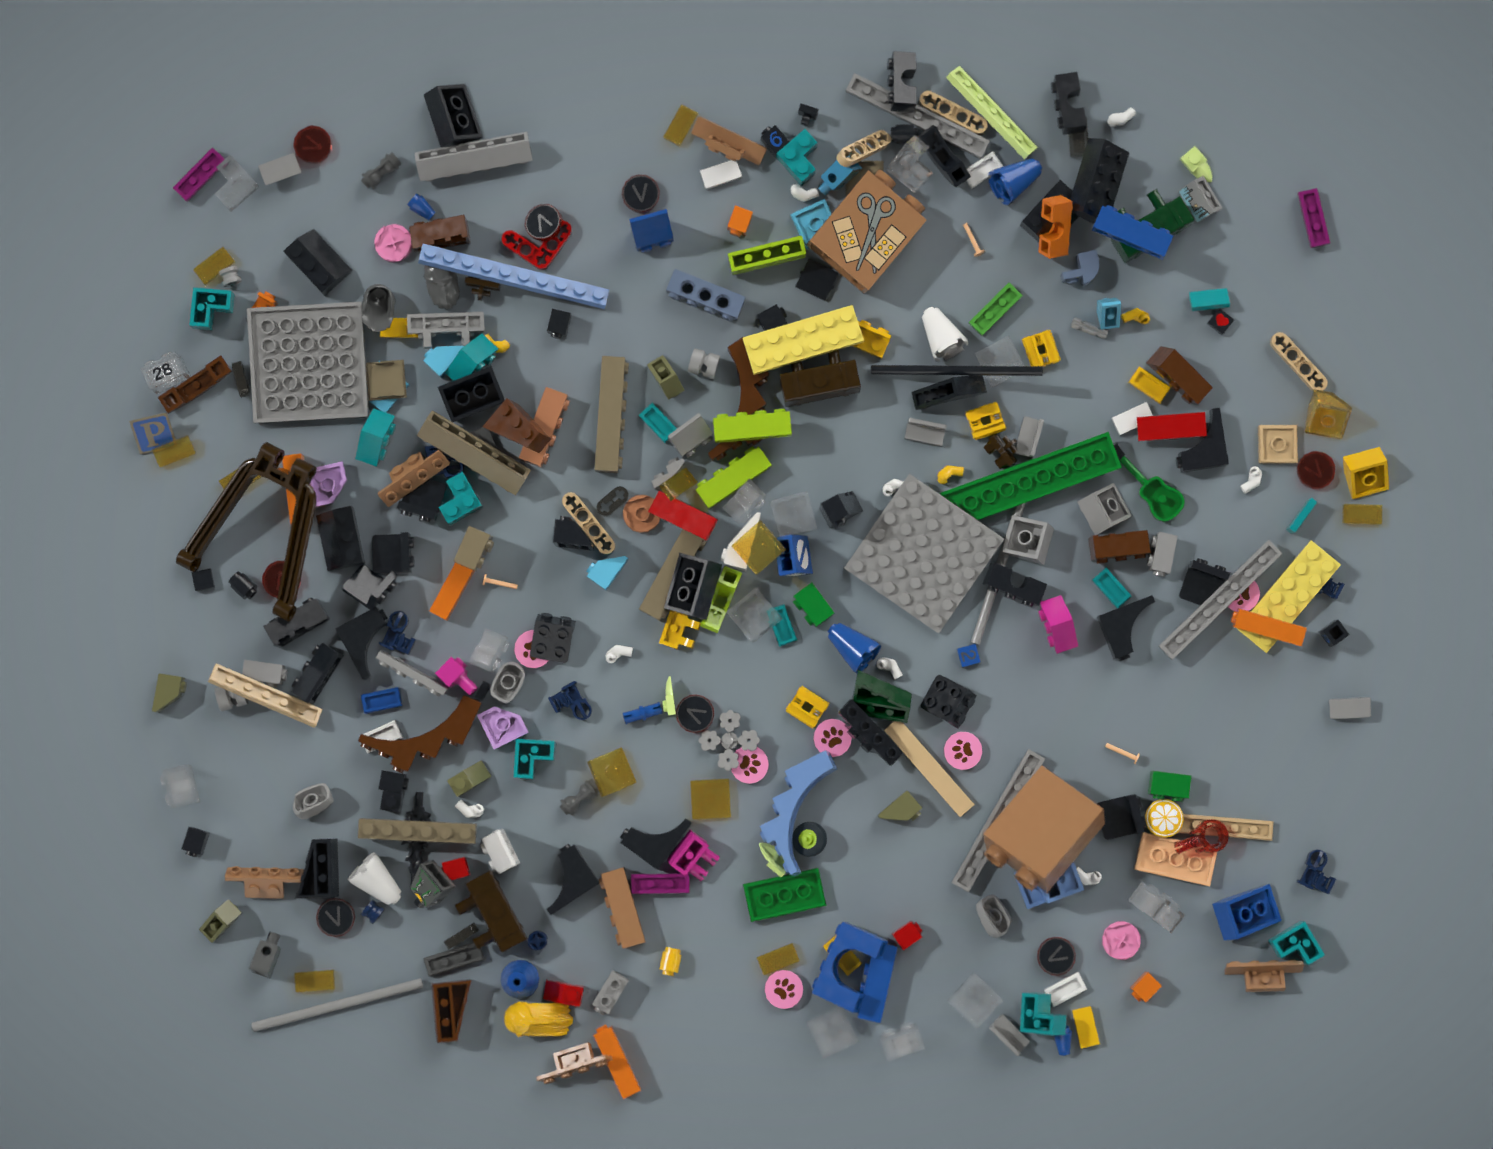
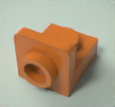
(265, 300)

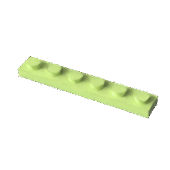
(991, 112)

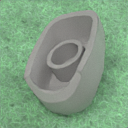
(507, 682)
(312, 801)
(993, 916)

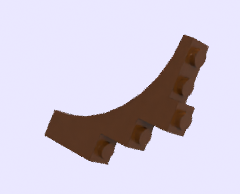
(750, 397)
(403, 751)

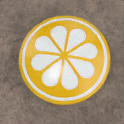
(1164, 818)

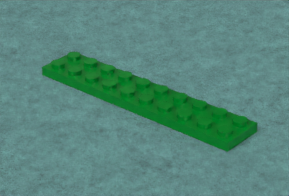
(1036, 477)

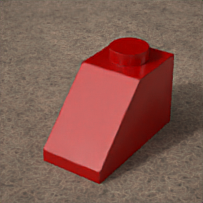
(563, 993)

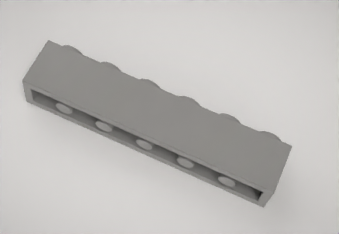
(473, 156)

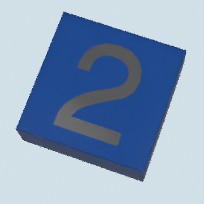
(968, 655)

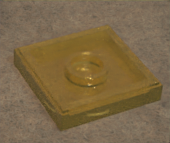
(758, 547)
(611, 772)
(710, 799)

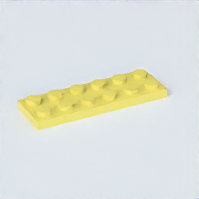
(803, 339)
(1294, 590)

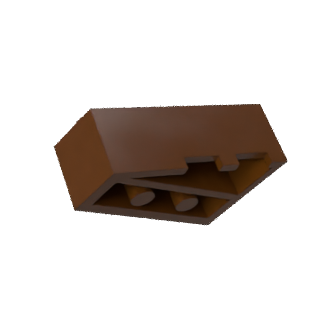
(440, 233)
(1119, 546)

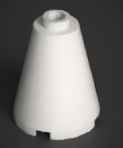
(942, 335)
(375, 880)

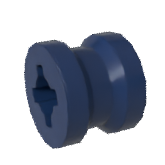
(372, 911)
(537, 940)

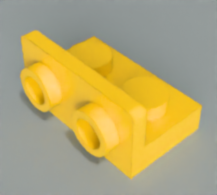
(874, 339)

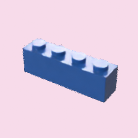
(1133, 232)
(876, 985)

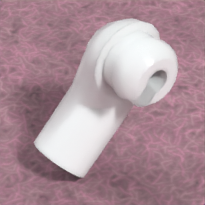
(1121, 118)
(803, 195)
(1254, 480)
(891, 487)
(617, 651)
(890, 665)
(470, 811)
(1089, 878)

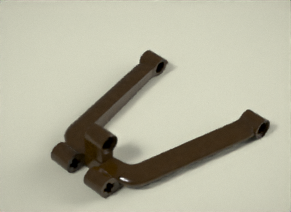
(297, 482)

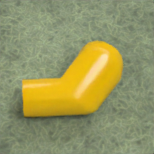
(1137, 315)
(502, 346)
(947, 472)

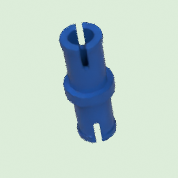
(642, 713)

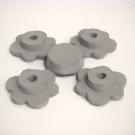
(729, 740)

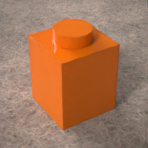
(739, 221)
(1145, 987)

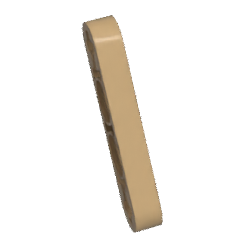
(954, 110)
(862, 146)
(1296, 364)
(586, 525)

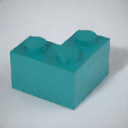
(794, 156)
(207, 302)
(472, 357)
(375, 437)
(465, 500)
(527, 752)
(1297, 938)
(1037, 1016)

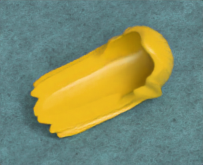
(538, 1019)

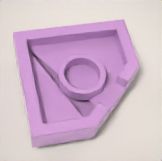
(328, 483)
(501, 726)

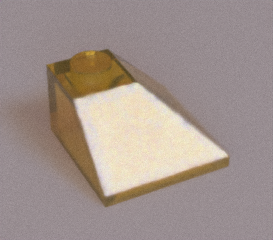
(1327, 415)

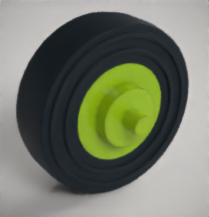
(809, 839)

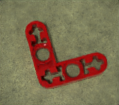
(535, 251)

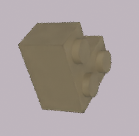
(472, 548)

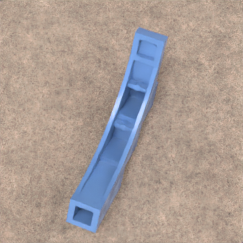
(801, 779)

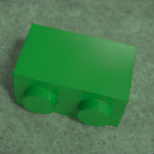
(813, 605)
(1169, 784)

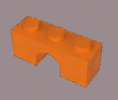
(1056, 241)

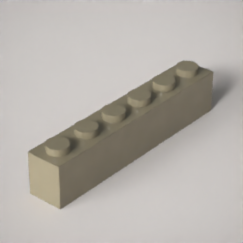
(610, 414)
(473, 452)
(656, 597)
(417, 830)

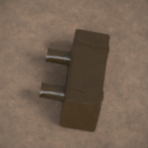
(820, 382)
(496, 911)

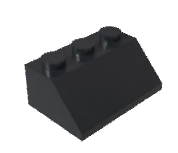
(452, 115)
(1037, 225)
(317, 261)
(471, 394)
(569, 535)
(340, 538)
(693, 586)
(316, 673)

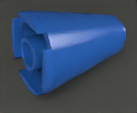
(1013, 179)
(853, 646)
(526, 973)

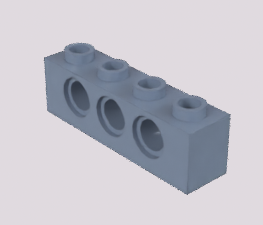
(680, 279)

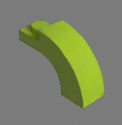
(722, 598)

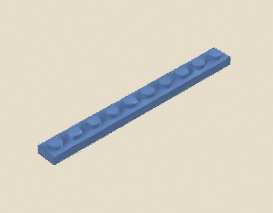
(513, 276)

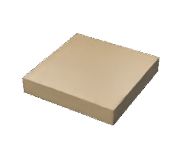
(1277, 444)

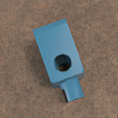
(843, 176)

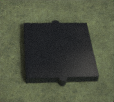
(816, 279)

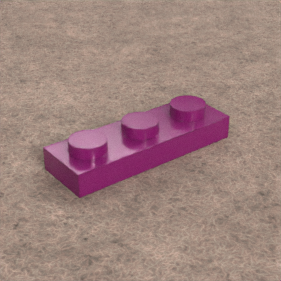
(199, 175)
(1313, 218)
(659, 883)

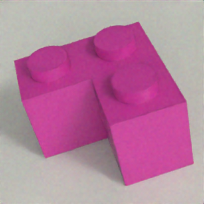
(1058, 624)

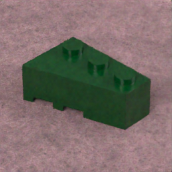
(881, 699)

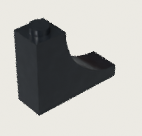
(949, 390)
(1210, 451)
(1118, 627)
(358, 634)
(653, 847)
(577, 877)

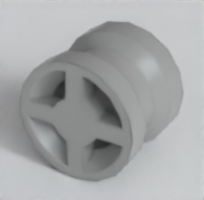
(230, 276)

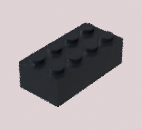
(1098, 178)

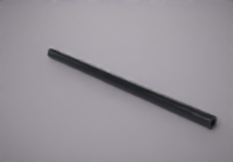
(956, 370)

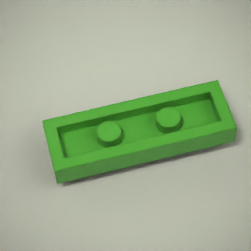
(995, 309)

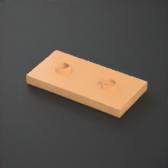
(1159, 857)

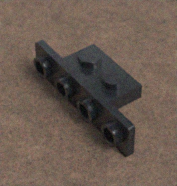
(869, 733)

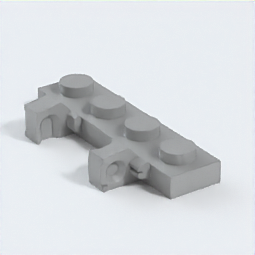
(429, 325)
(419, 678)

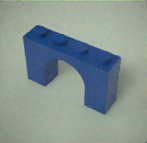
(828, 983)

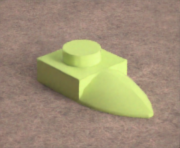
(1197, 164)
(668, 704)
(775, 861)

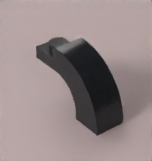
(943, 157)

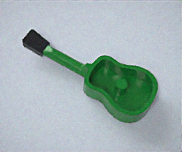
(1161, 499)

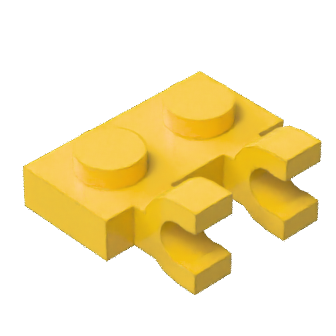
(675, 628)

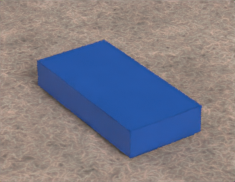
(381, 700)

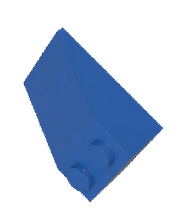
(651, 231)
(1246, 912)

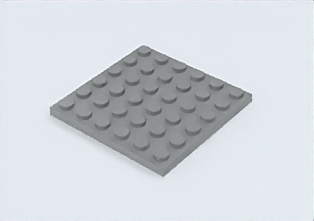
(307, 362)
(924, 553)

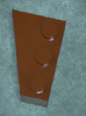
(1179, 375)
(516, 425)
(448, 1008)

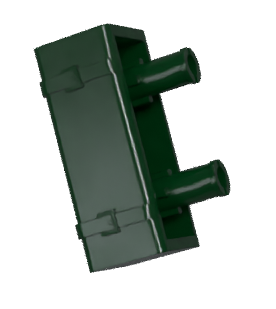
(1170, 216)

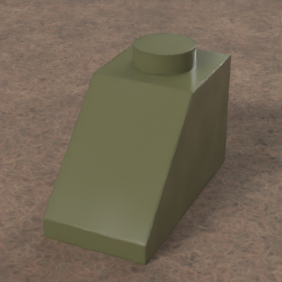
(665, 377)
(168, 690)
(469, 778)
(902, 808)
(220, 920)

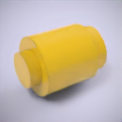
(670, 961)

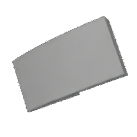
(673, 468)
(1350, 707)

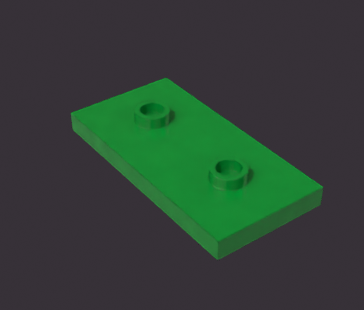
(784, 895)

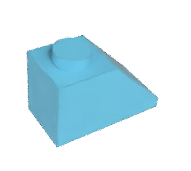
(1109, 313)
(441, 358)
(606, 570)

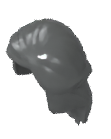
(442, 287)
(378, 307)

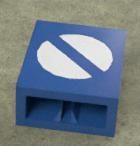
(796, 558)

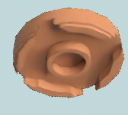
(637, 515)

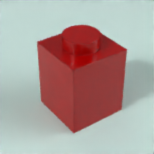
(456, 868)
(907, 934)

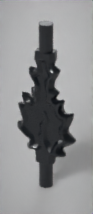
(416, 847)

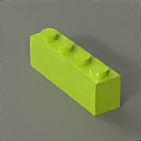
(766, 255)
(752, 427)
(733, 477)

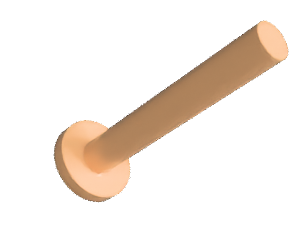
(978, 252)
(497, 582)
(1120, 751)

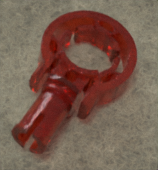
(1193, 842)

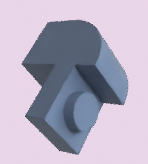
(1087, 269)

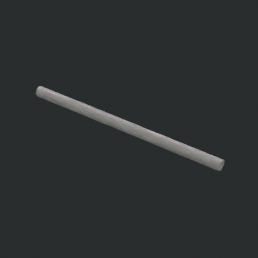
(990, 596)
(337, 1005)

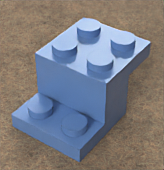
(1066, 885)

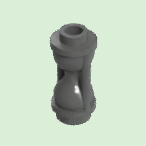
(387, 165)
(586, 792)

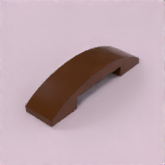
(195, 385)

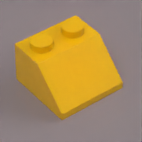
(1366, 472)

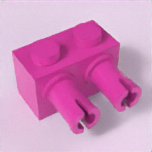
(454, 673)
(688, 853)

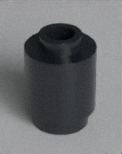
(903, 133)
(243, 585)

